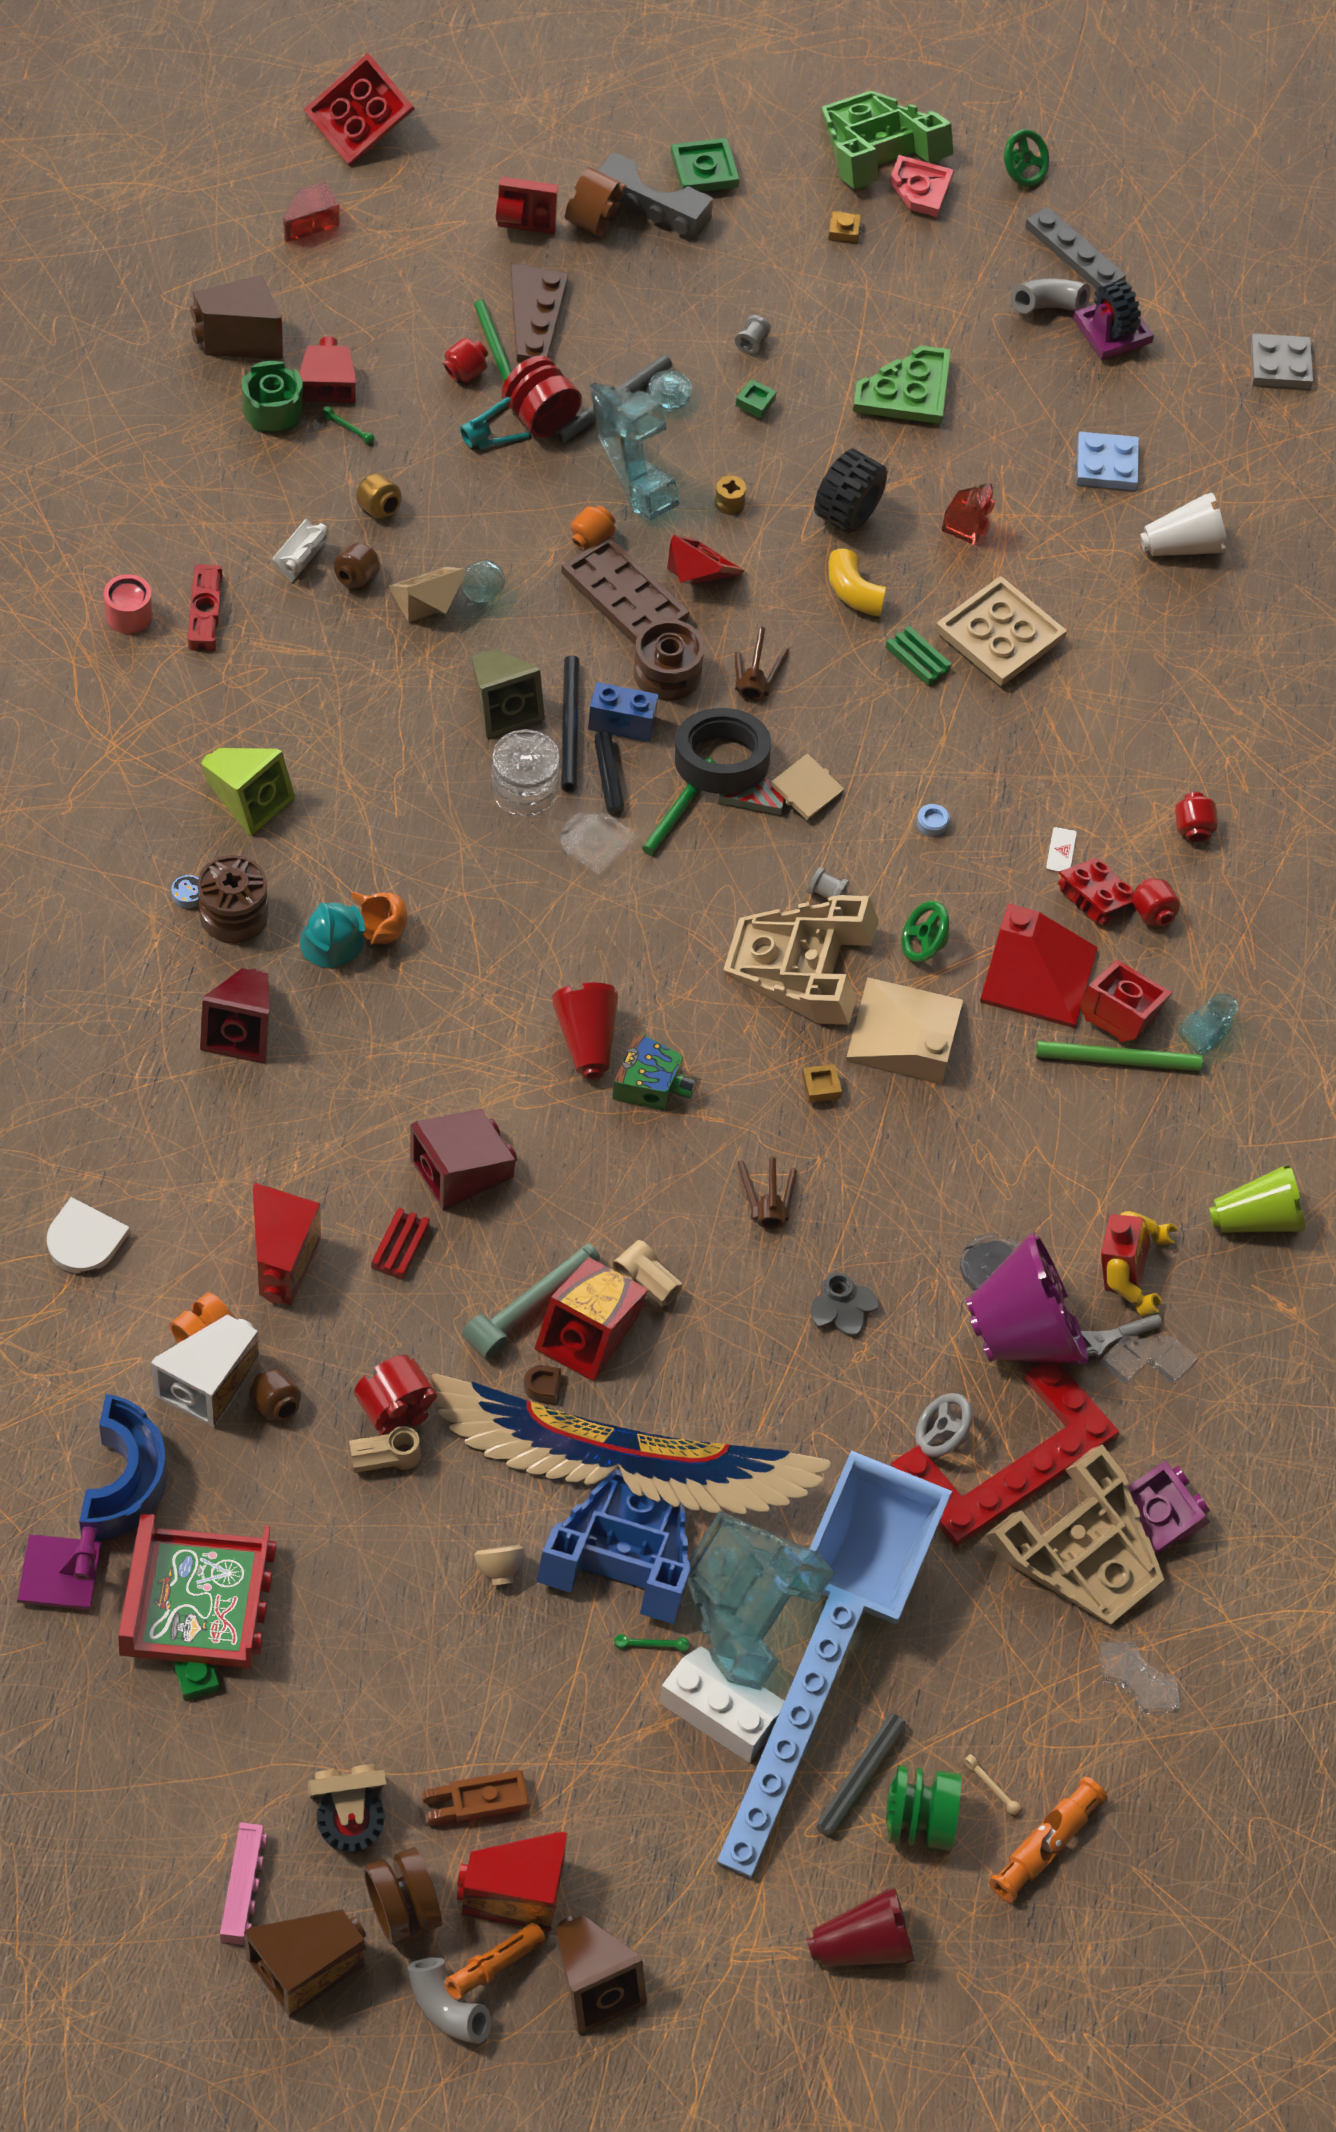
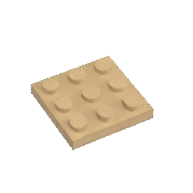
(1000, 630)

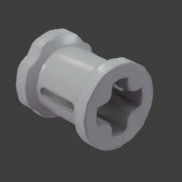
(750, 338)
(827, 885)

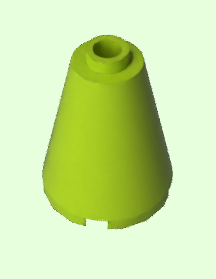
(1261, 1205)

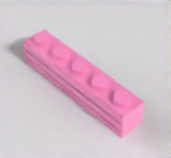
(243, 1883)

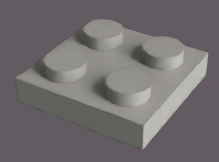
(1281, 361)

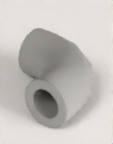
(1050, 294)
(453, 2017)

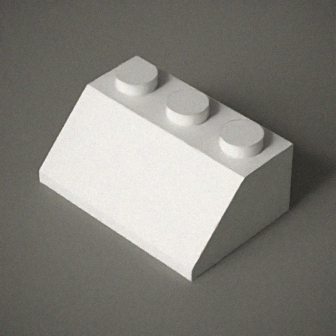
(723, 1710)

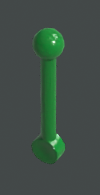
(329, 414)
(622, 1642)

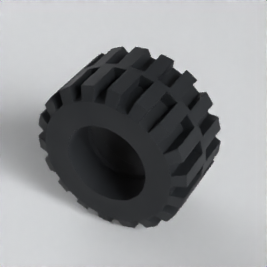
(850, 490)

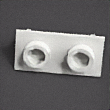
(300, 549)

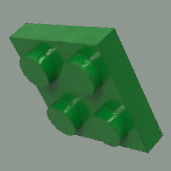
(705, 165)

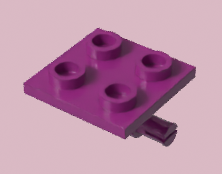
(60, 1570)

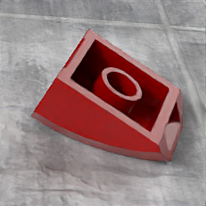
(1123, 1001)

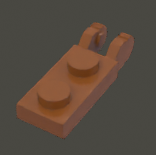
(478, 1797)

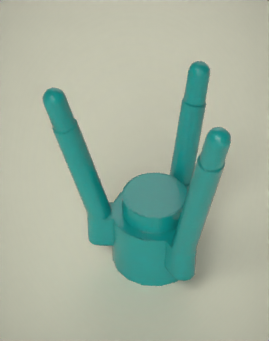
(477, 430)

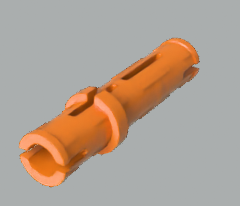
(484, 1967)

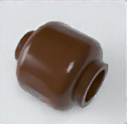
(356, 565)
(275, 1395)

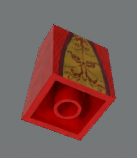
(285, 1241)
(590, 1318)
(514, 1881)

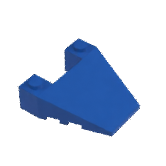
(622, 1540)

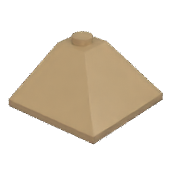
(904, 1030)

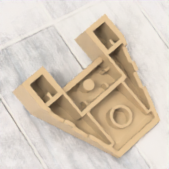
(796, 951)
(1094, 1552)

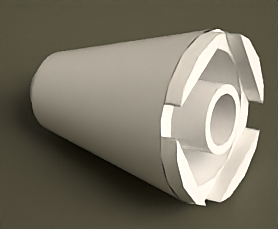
(1187, 530)

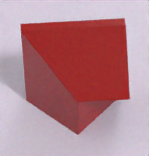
(697, 562)

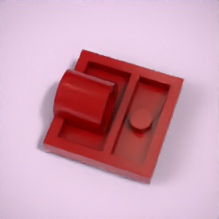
(527, 205)

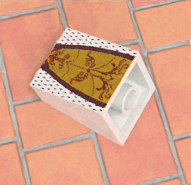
(207, 1369)

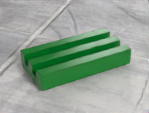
(922, 652)

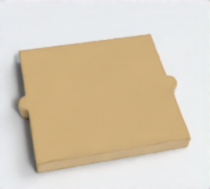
(807, 786)

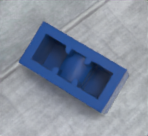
(623, 711)

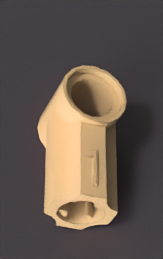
(642, 1267)
(382, 1451)

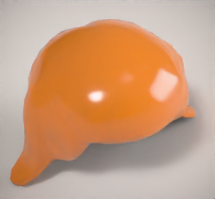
(383, 916)

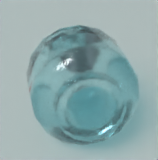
(483, 581)

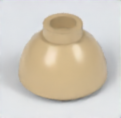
(500, 1562)

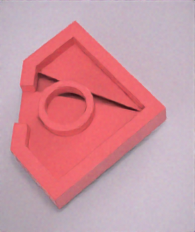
(921, 184)

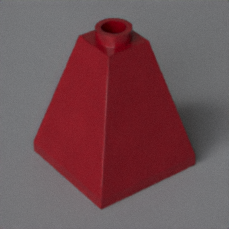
(237, 1016)

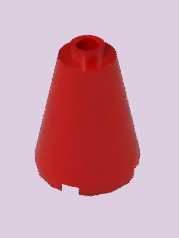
(588, 1025)

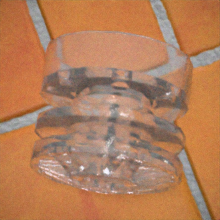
(525, 772)

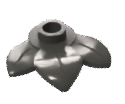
(842, 1309)

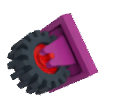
(1114, 321)

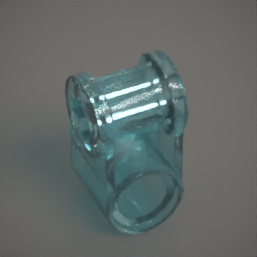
(1208, 1023)

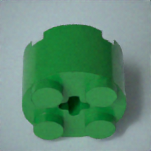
(272, 396)

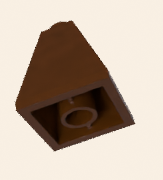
(599, 1973)

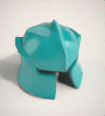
(332, 935)

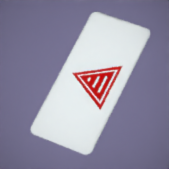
(1061, 849)

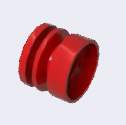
(541, 396)

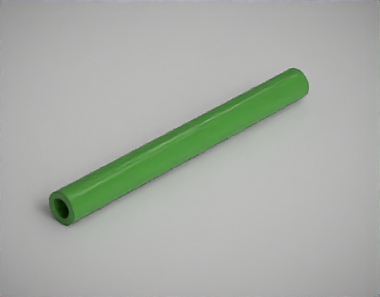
(1118, 1056)

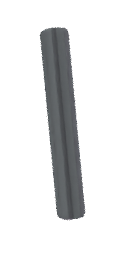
(861, 1775)

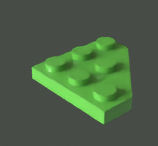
(907, 387)

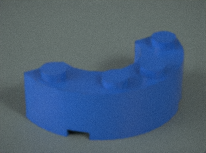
(140, 1488)

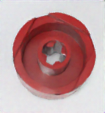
(395, 1394)

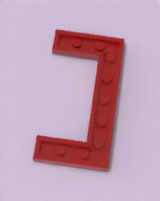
(1084, 1429)

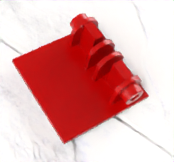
(1096, 889)

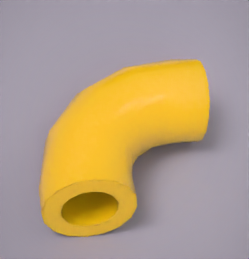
(850, 585)

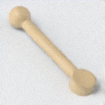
(1013, 1807)

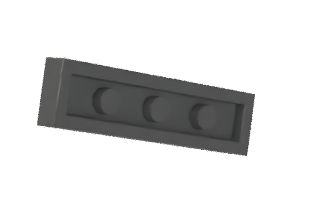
(1073, 248)

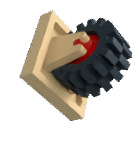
(350, 1812)

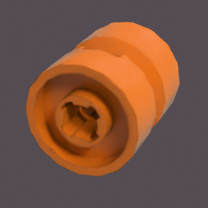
(204, 1313)

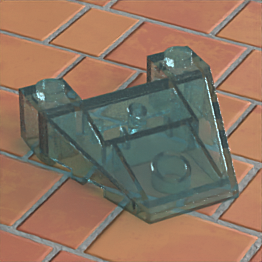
(623, 424)
(741, 1584)

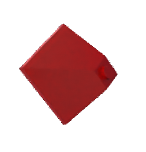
(359, 109)
(1038, 967)

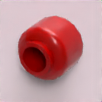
(465, 360)
(1196, 817)
(1156, 902)

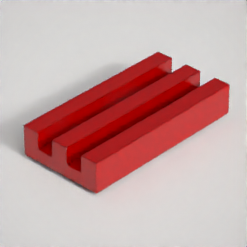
(410, 1221)

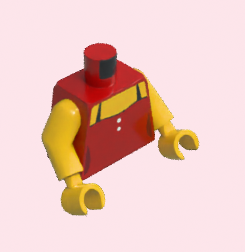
(1126, 1253)

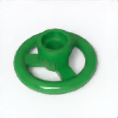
(1020, 158)
(931, 933)

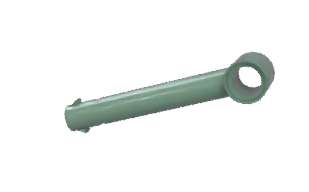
(489, 1334)

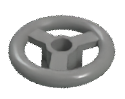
(946, 1428)

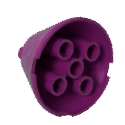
(1024, 1310)

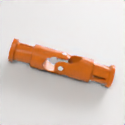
(1051, 1836)

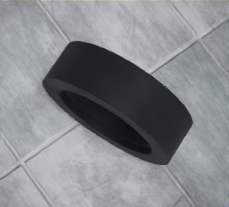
(722, 777)

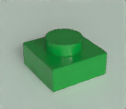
(756, 398)
(195, 1679)

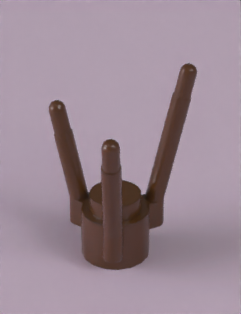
(753, 684)
(771, 1210)

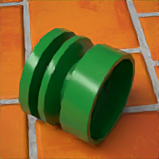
(924, 1808)

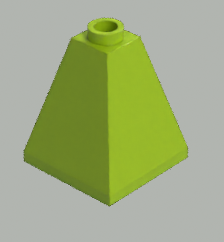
(249, 783)

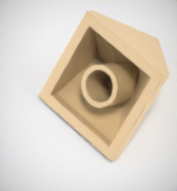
(428, 592)

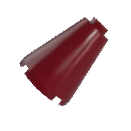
(864, 1935)

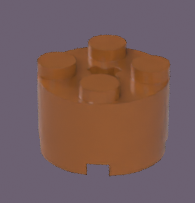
(595, 202)

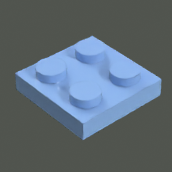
(1107, 461)

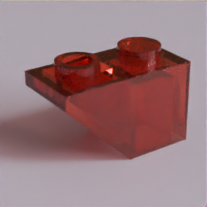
(311, 212)
(969, 513)

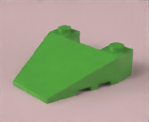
(878, 130)

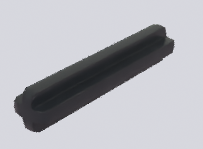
(609, 773)

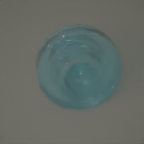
(671, 389)

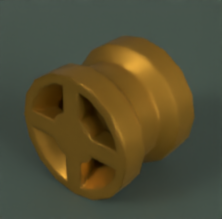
(730, 494)

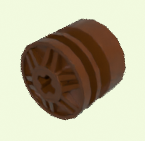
(233, 899)

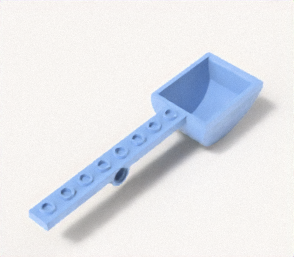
(876, 1545)

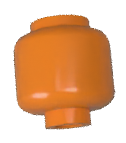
(592, 527)

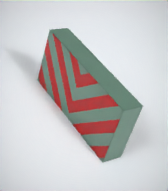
(760, 798)

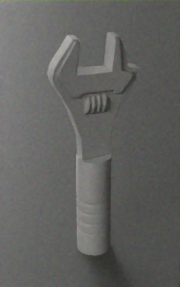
(1100, 1340)

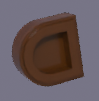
(542, 1383)

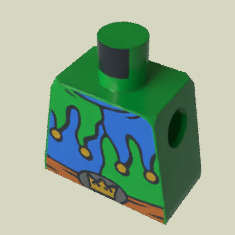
(651, 1075)

